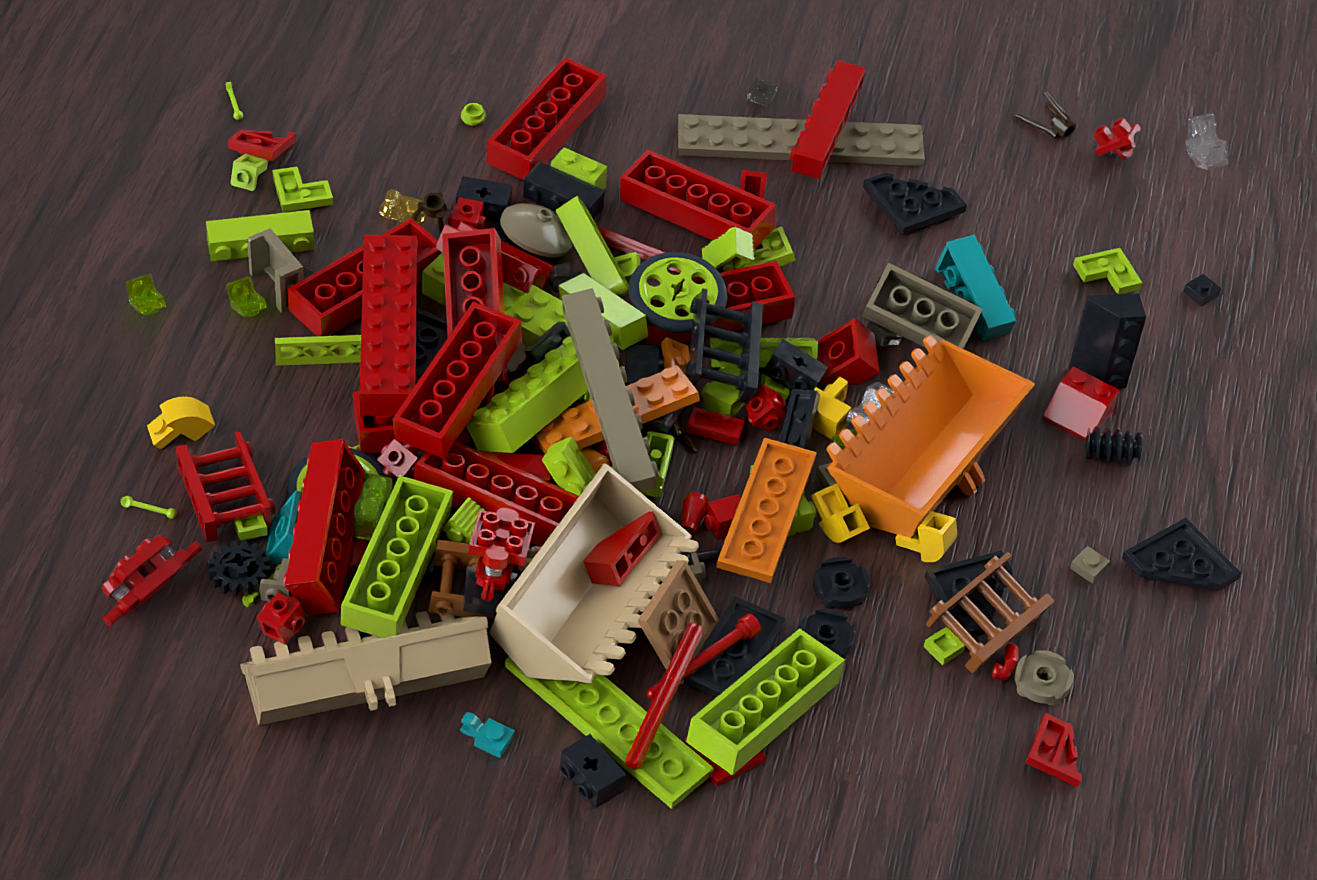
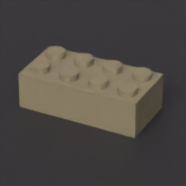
(920, 309)

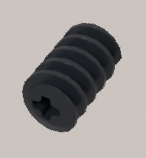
(1113, 444)

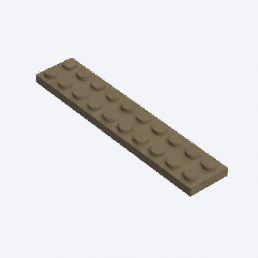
(776, 137)

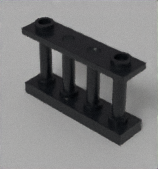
(749, 341)

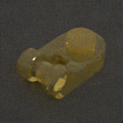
(407, 207)

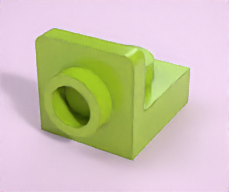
(246, 171)

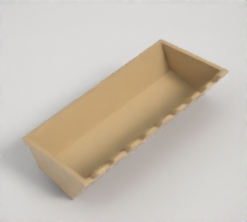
(553, 614)
(365, 667)

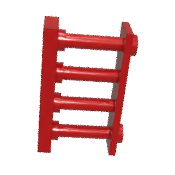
(518, 267)
(204, 502)

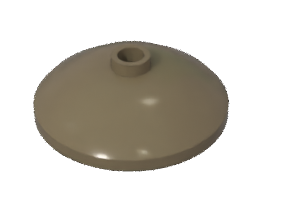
(536, 230)

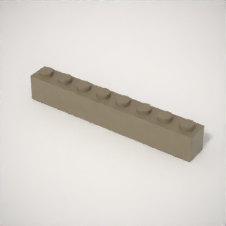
(608, 389)

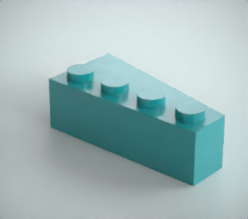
(975, 281)

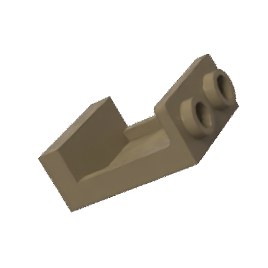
(271, 256)

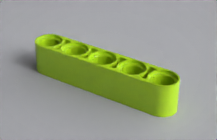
(592, 246)

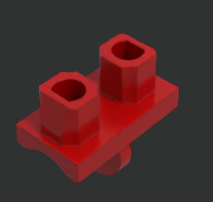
(1119, 141)

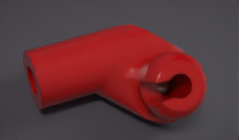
(1011, 659)

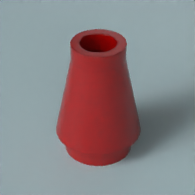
(693, 511)

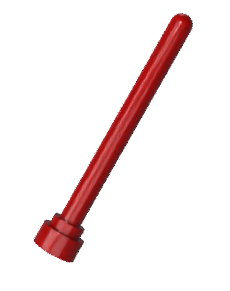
(746, 628)

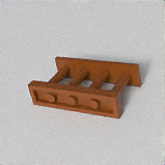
(451, 556)
(997, 637)

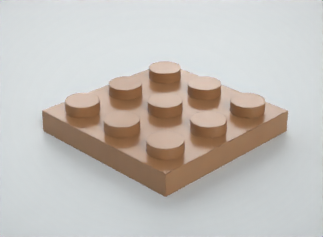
(673, 608)

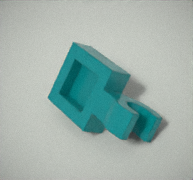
(490, 737)

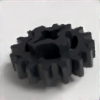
(239, 568)

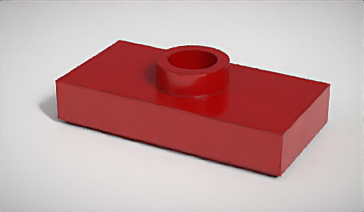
(715, 426)

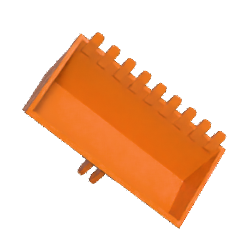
(925, 435)

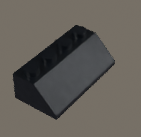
(1109, 337)

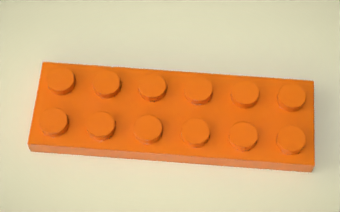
(652, 397)
(766, 510)

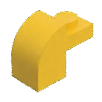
(831, 410)
(179, 417)
(838, 519)
(932, 537)

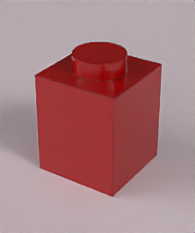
(721, 514)

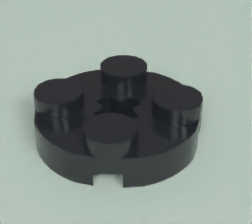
(840, 596)
(836, 624)

